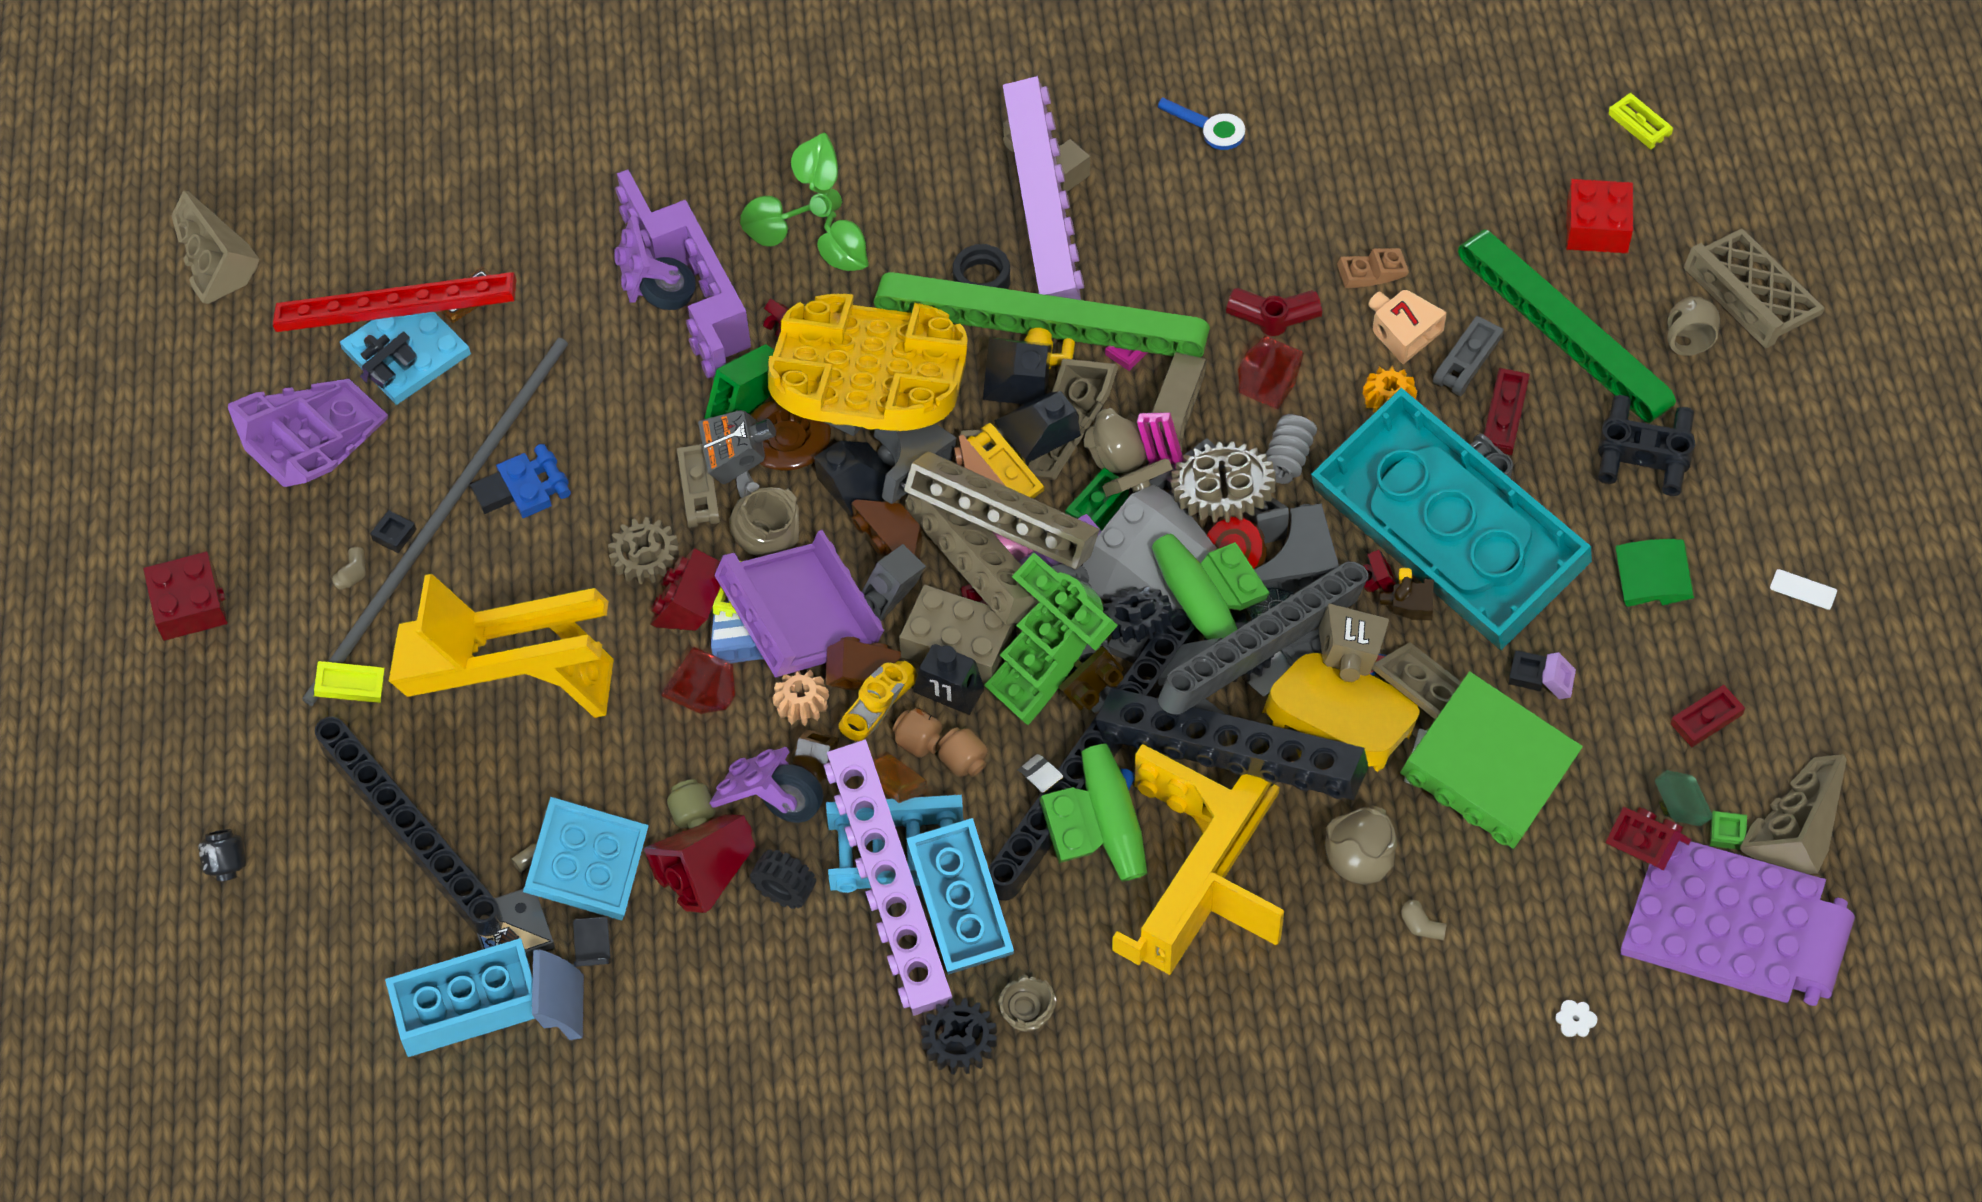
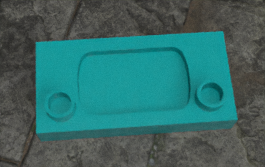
(1452, 518)

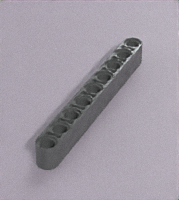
(1260, 638)

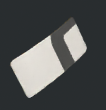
(1040, 773)

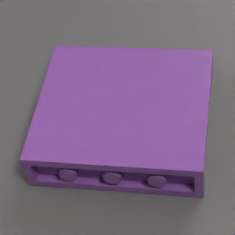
(797, 604)

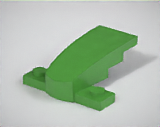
(1050, 638)

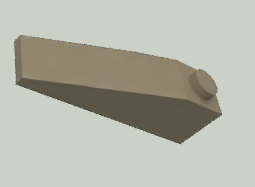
(215, 253)
(1086, 388)
(1802, 822)

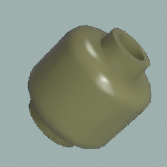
(690, 804)

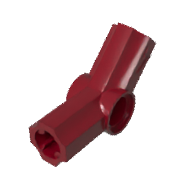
(1274, 312)

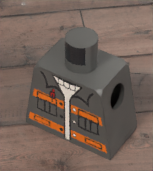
(734, 443)

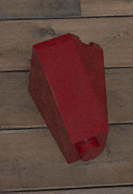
(702, 860)

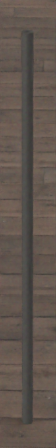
(443, 510)

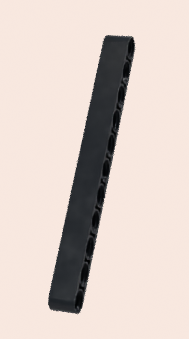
(1039, 841)

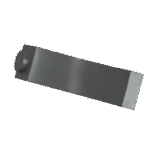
(906, 448)
(1306, 553)

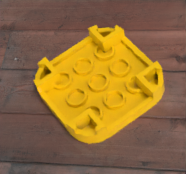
(1356, 712)

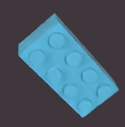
(960, 896)
(462, 997)

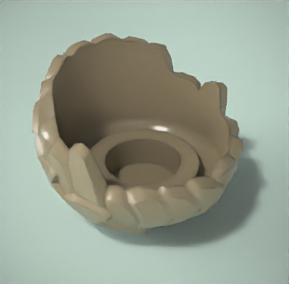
(1027, 1003)

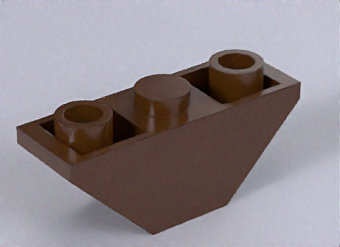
(887, 526)

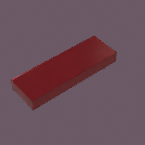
(1506, 409)

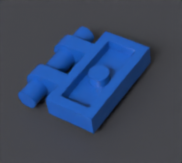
(524, 485)

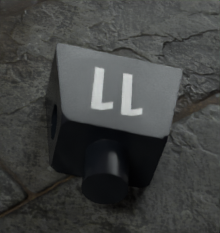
(949, 679)

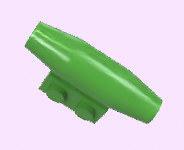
(1210, 587)
(1100, 815)

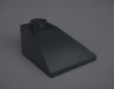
(1016, 370)
(1040, 426)
(851, 473)

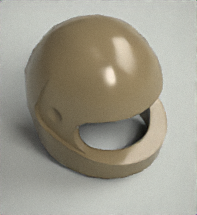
(1696, 320)

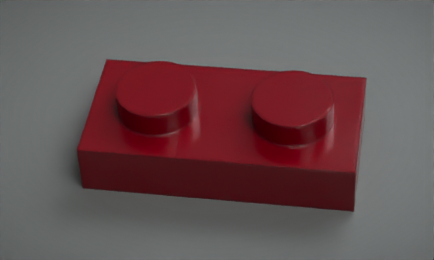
(1707, 716)

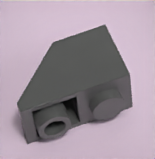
(892, 580)

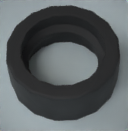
(982, 254)

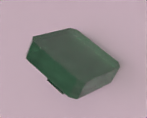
(1682, 798)

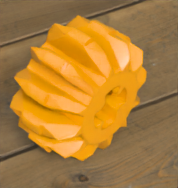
(1384, 385)

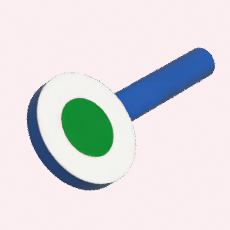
(1219, 131)

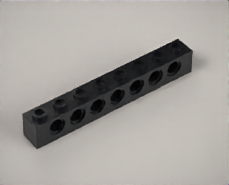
(1140, 720)

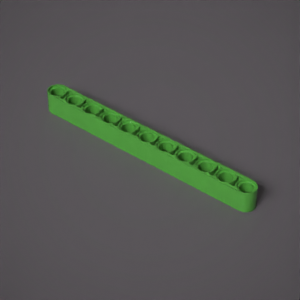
(1061, 316)

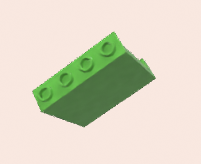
(1491, 760)

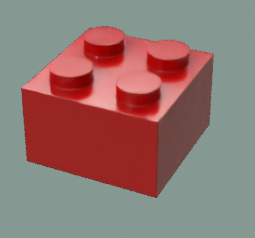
(1599, 216)

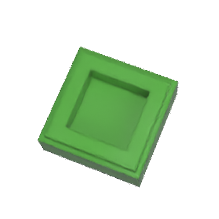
(1727, 830)

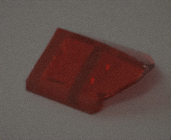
(1269, 371)
(702, 683)

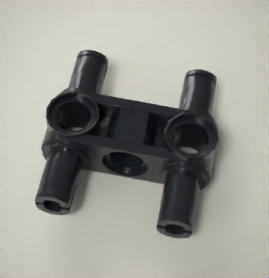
(1646, 445)

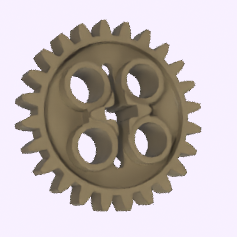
(1248, 481)

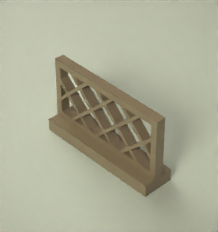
(1738, 296)

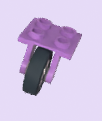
(661, 280)
(785, 788)

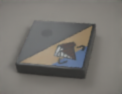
(523, 920)

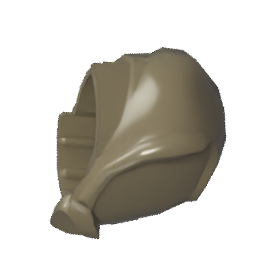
(1115, 443)
(766, 521)
(1361, 845)

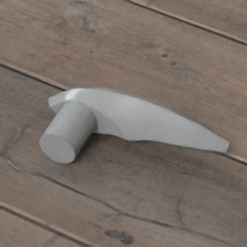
(746, 484)

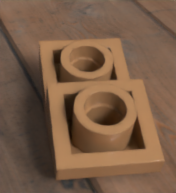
(1375, 269)

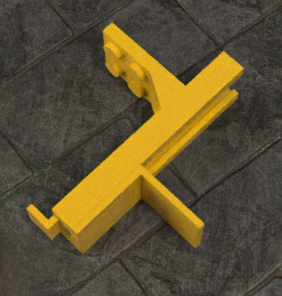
(439, 645)
(1200, 883)

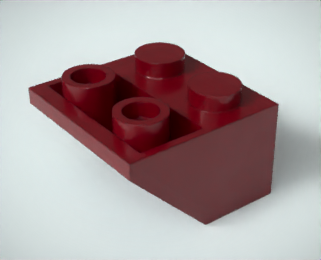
(687, 593)

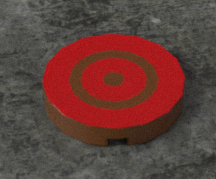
(1245, 534)

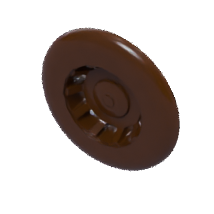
(791, 446)

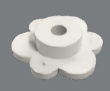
(1571, 1010)

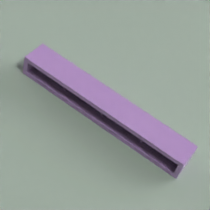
(1041, 189)

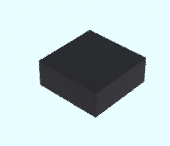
(491, 493)
(393, 531)
(1527, 670)

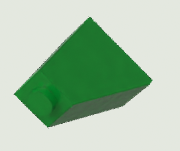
(741, 384)

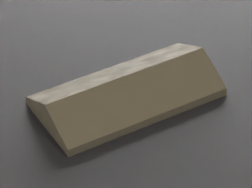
(1418, 678)

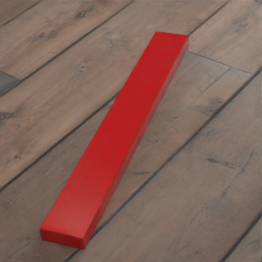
(395, 302)

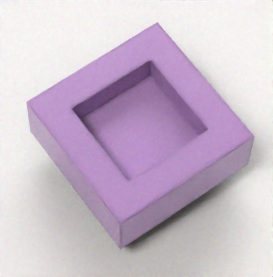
(1558, 675)

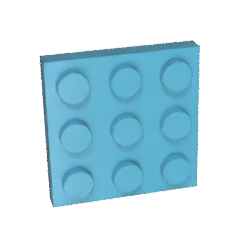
(430, 338)
(586, 858)

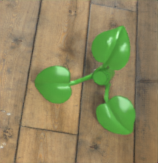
(814, 164)

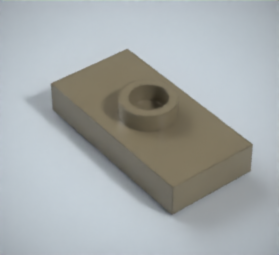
(1137, 479)

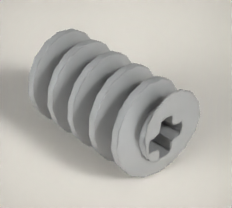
(1290, 446)

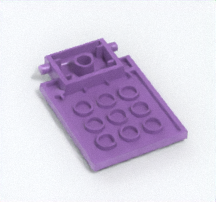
(1740, 924)

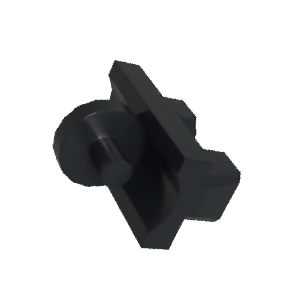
(377, 367)

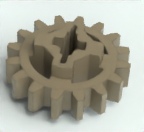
(643, 550)

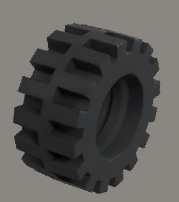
(783, 879)

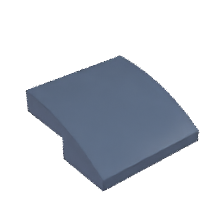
(557, 994)

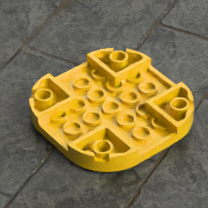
(867, 364)

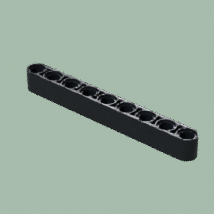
(415, 837)

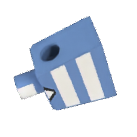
(731, 640)

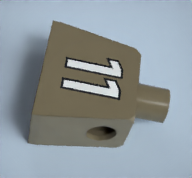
(1351, 640)

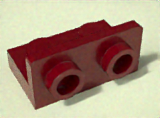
(1645, 838)

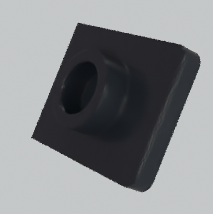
(591, 941)

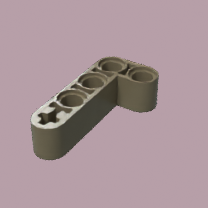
(1180, 393)

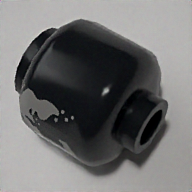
(222, 854)

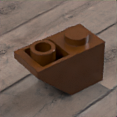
(853, 662)

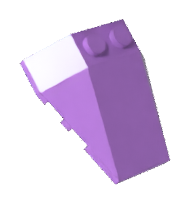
(307, 430)

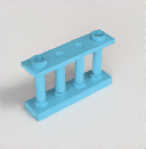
(910, 814)

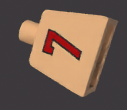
(1406, 323)

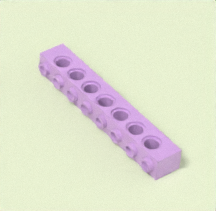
(857, 761)

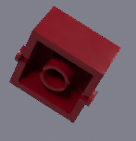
(185, 596)

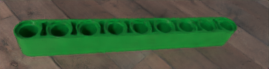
(1566, 325)

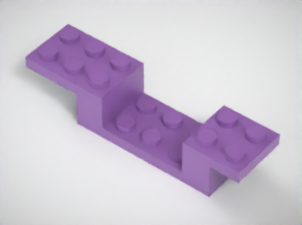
(715, 323)

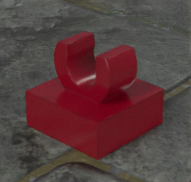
(778, 311)
(1381, 572)

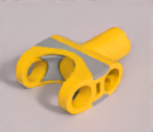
(876, 698)

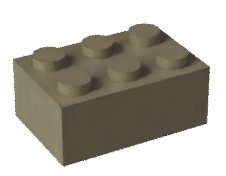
(959, 623)

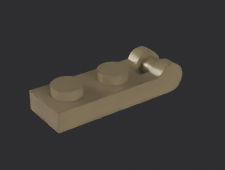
(697, 486)

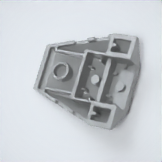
(1124, 551)

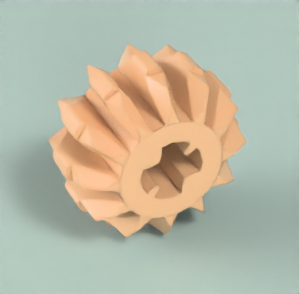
(800, 697)

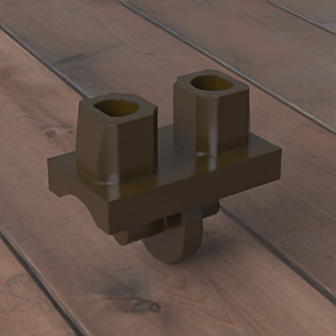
(1092, 678)

